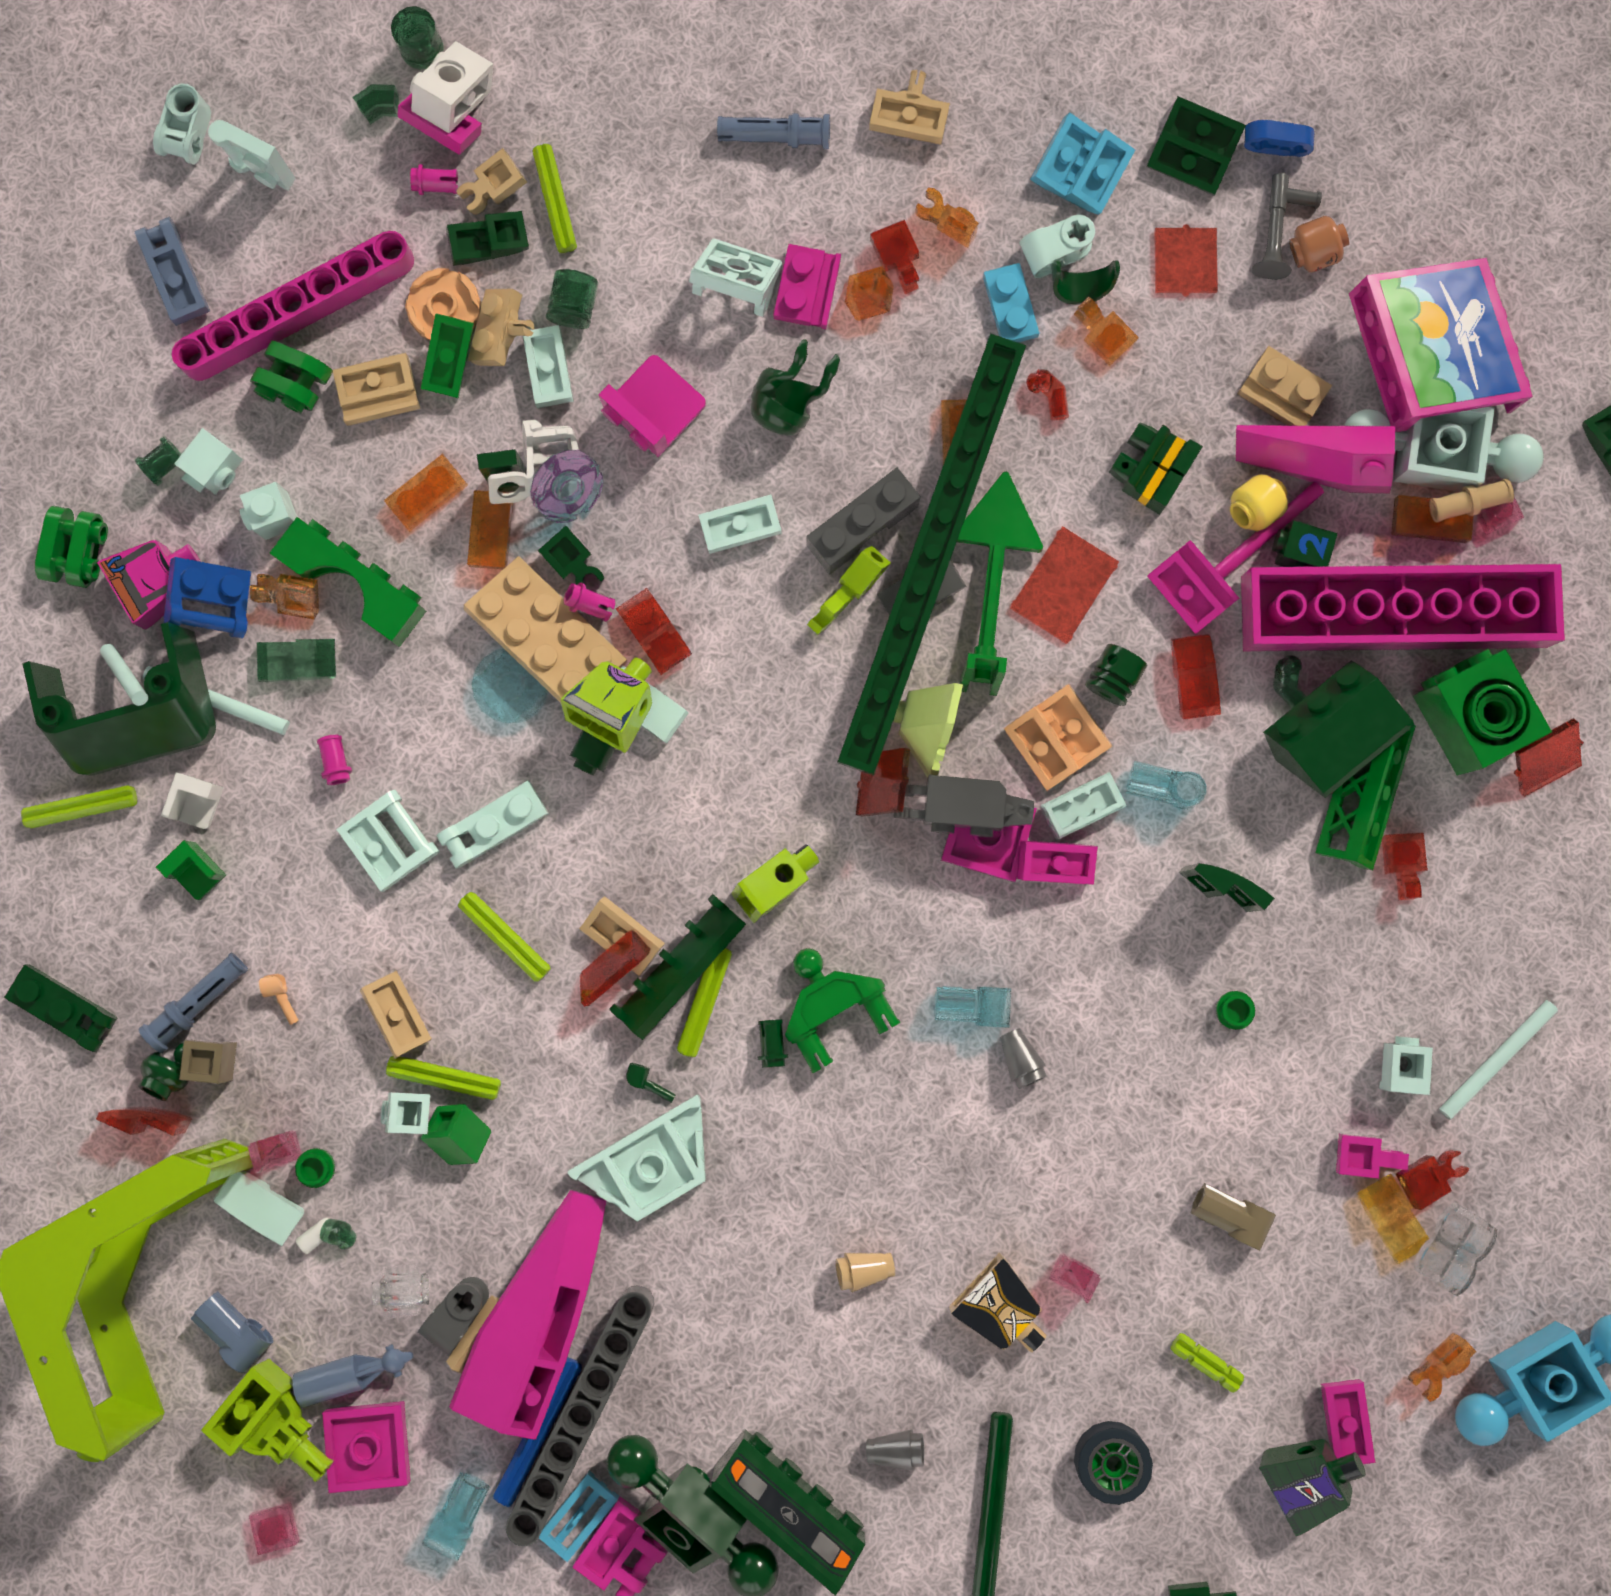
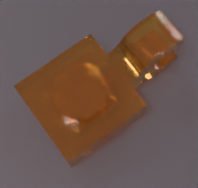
(951, 221)
(1107, 335)
(292, 594)
(1446, 1360)

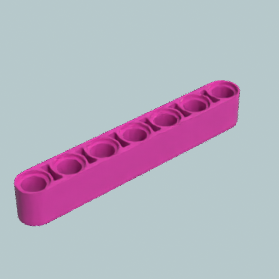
(275, 306)

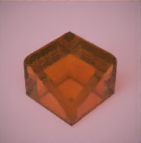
(869, 293)

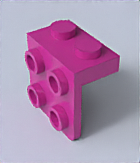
(653, 405)

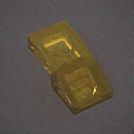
(1393, 1218)

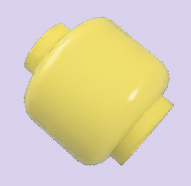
(1259, 502)

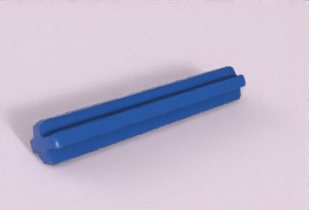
(530, 1448)

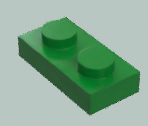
(447, 355)

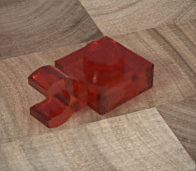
(896, 250)
(1405, 857)

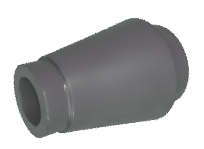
(1022, 1059)
(897, 1450)

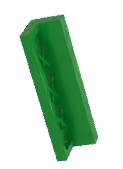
(1373, 810)

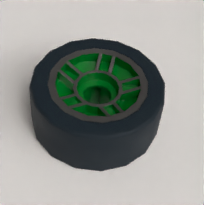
(1130, 1474)

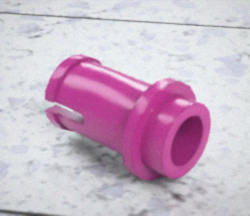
(433, 180)
(587, 601)
(333, 760)

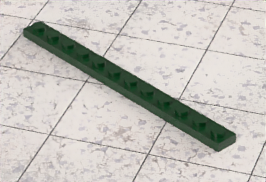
(931, 555)

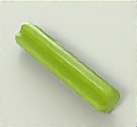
(554, 198)
(79, 806)
(504, 936)
(703, 1005)
(443, 1077)

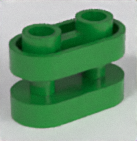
(293, 394)
(70, 546)

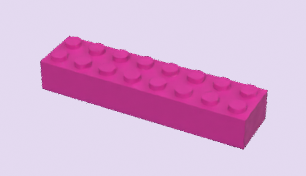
(1402, 607)

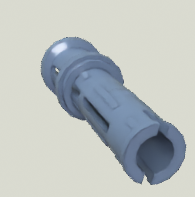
(790, 130)
(180, 1014)

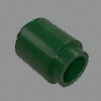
(591, 753)

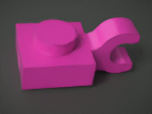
(1364, 1156)

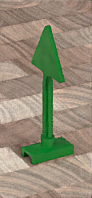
(1000, 524)

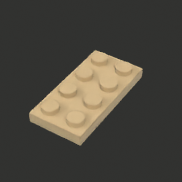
(539, 629)

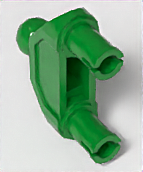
(826, 999)

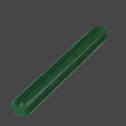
(992, 1504)

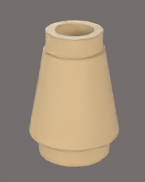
(863, 1269)

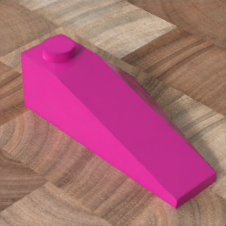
(1333, 456)

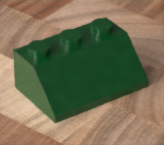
(1337, 729)

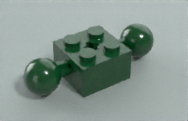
(691, 1517)

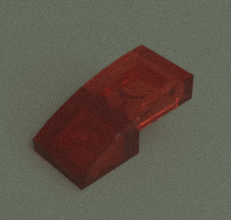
(654, 631)
(1196, 676)
(135, 1120)

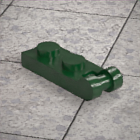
(60, 1007)

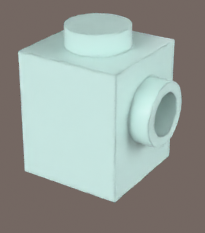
(208, 463)
(267, 510)

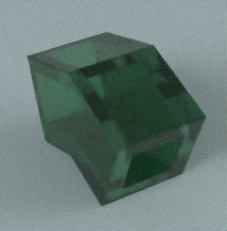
(378, 101)

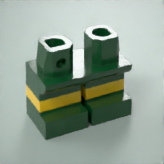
(1160, 469)

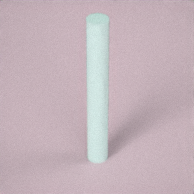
(124, 674)

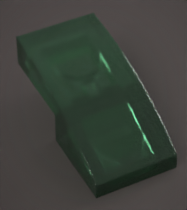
(296, 660)

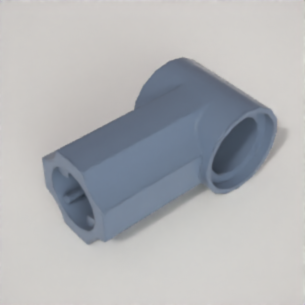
(238, 1338)

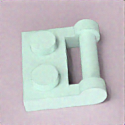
(251, 154)
(377, 848)

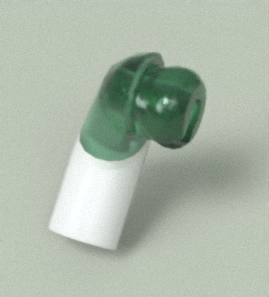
(328, 1231)

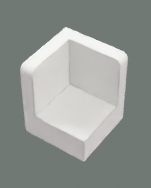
(192, 801)

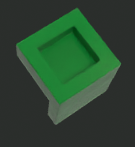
(191, 869)
(456, 1134)

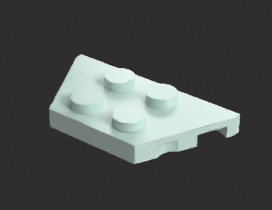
(650, 1163)

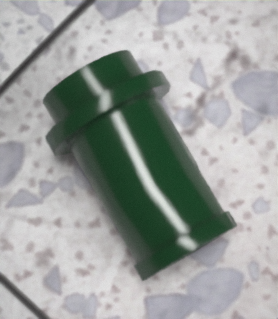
(771, 1043)

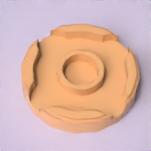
(448, 284)

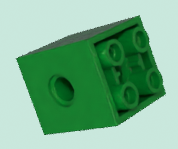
(1480, 711)

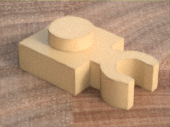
(497, 180)

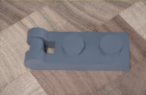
(172, 272)

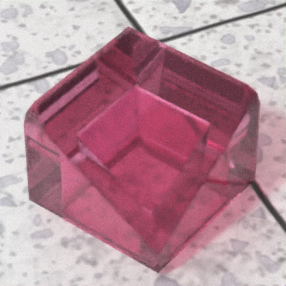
(274, 1151)
(1075, 1276)

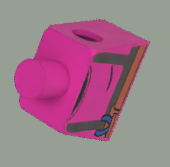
(141, 579)

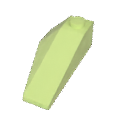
(928, 722)

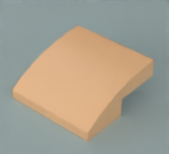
(1058, 737)

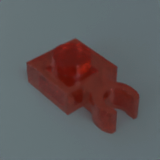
(1427, 1178)

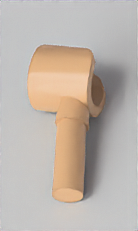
(276, 985)

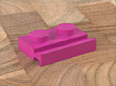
(807, 286)
(1193, 586)

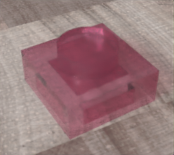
(1499, 516)
(274, 1528)

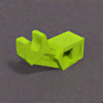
(855, 584)

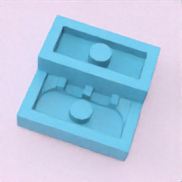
(1082, 164)

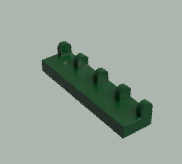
(679, 968)

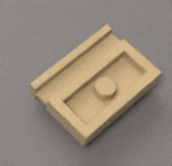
(376, 389)
(1284, 389)

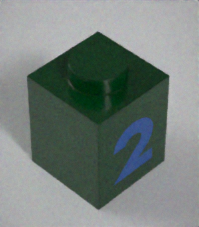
(1303, 546)

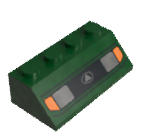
(789, 1509)

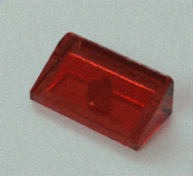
(611, 966)

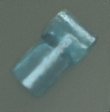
(1161, 785)
(982, 1005)
(454, 1522)

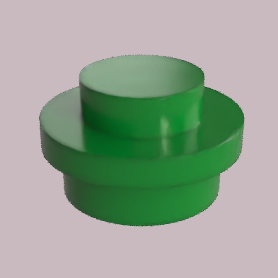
(1235, 1010)
(315, 1168)

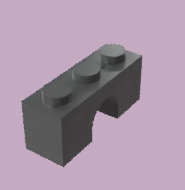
(860, 520)

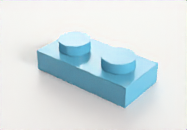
(1011, 303)

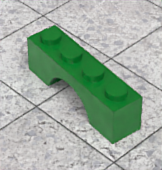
(311, 555)

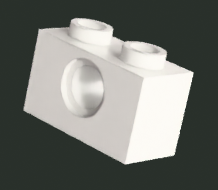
(451, 86)

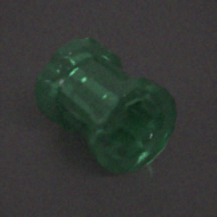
(159, 460)

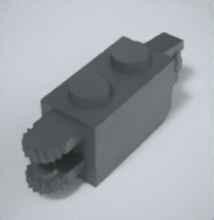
(967, 804)

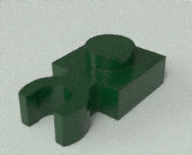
(568, 555)

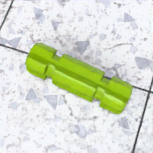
(1207, 1362)

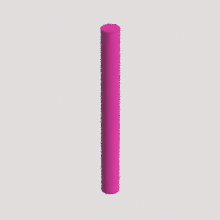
(1260, 537)

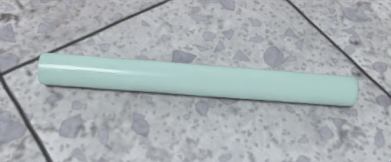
(245, 711)
(1498, 1059)

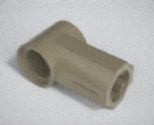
(1239, 1218)

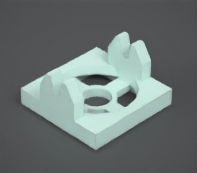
(756, 266)

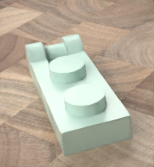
(493, 824)

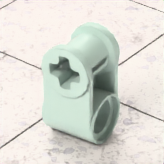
(181, 131)
(1054, 243)

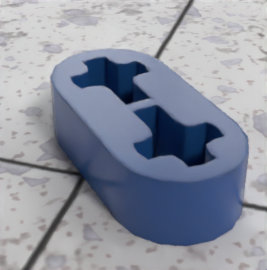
(1279, 138)

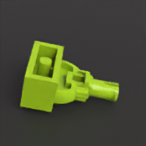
(266, 1421)

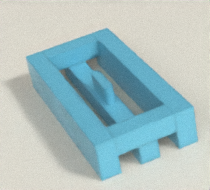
(600, 1488)

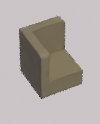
(208, 1061)

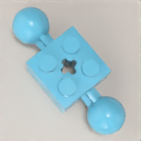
(1525, 1372)

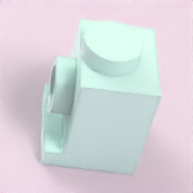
(1417, 1075)
(406, 1113)

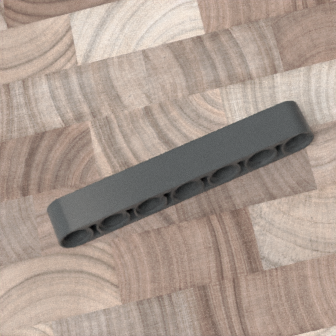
(575, 1432)

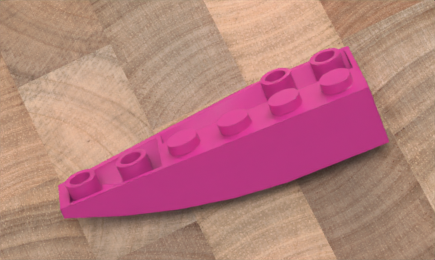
(533, 1325)

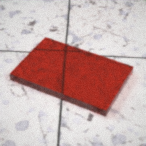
(1064, 585)

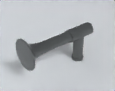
(1272, 264)

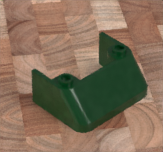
(171, 720)

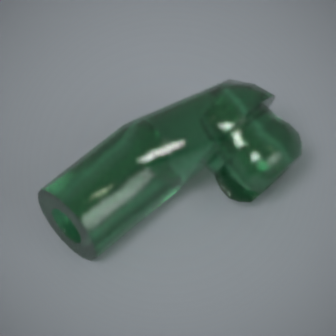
(1286, 680)

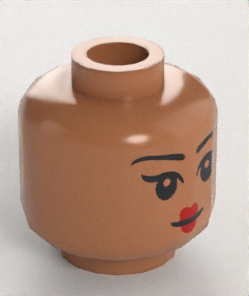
(1318, 244)

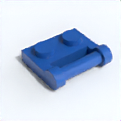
(208, 585)

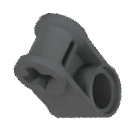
(453, 1317)

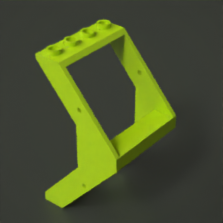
(93, 1261)

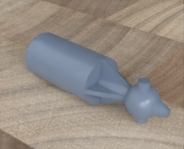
(345, 1376)

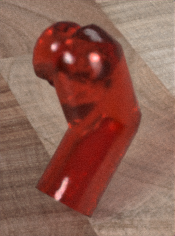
(1053, 389)

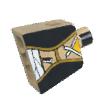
(1000, 1307)

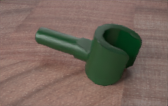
(637, 1077)

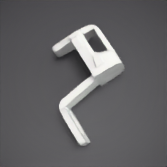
(533, 435)

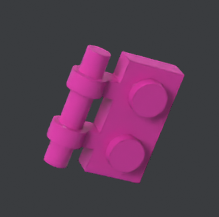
(611, 1545)

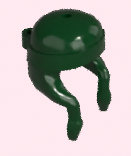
(782, 402)

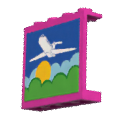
(1439, 341)

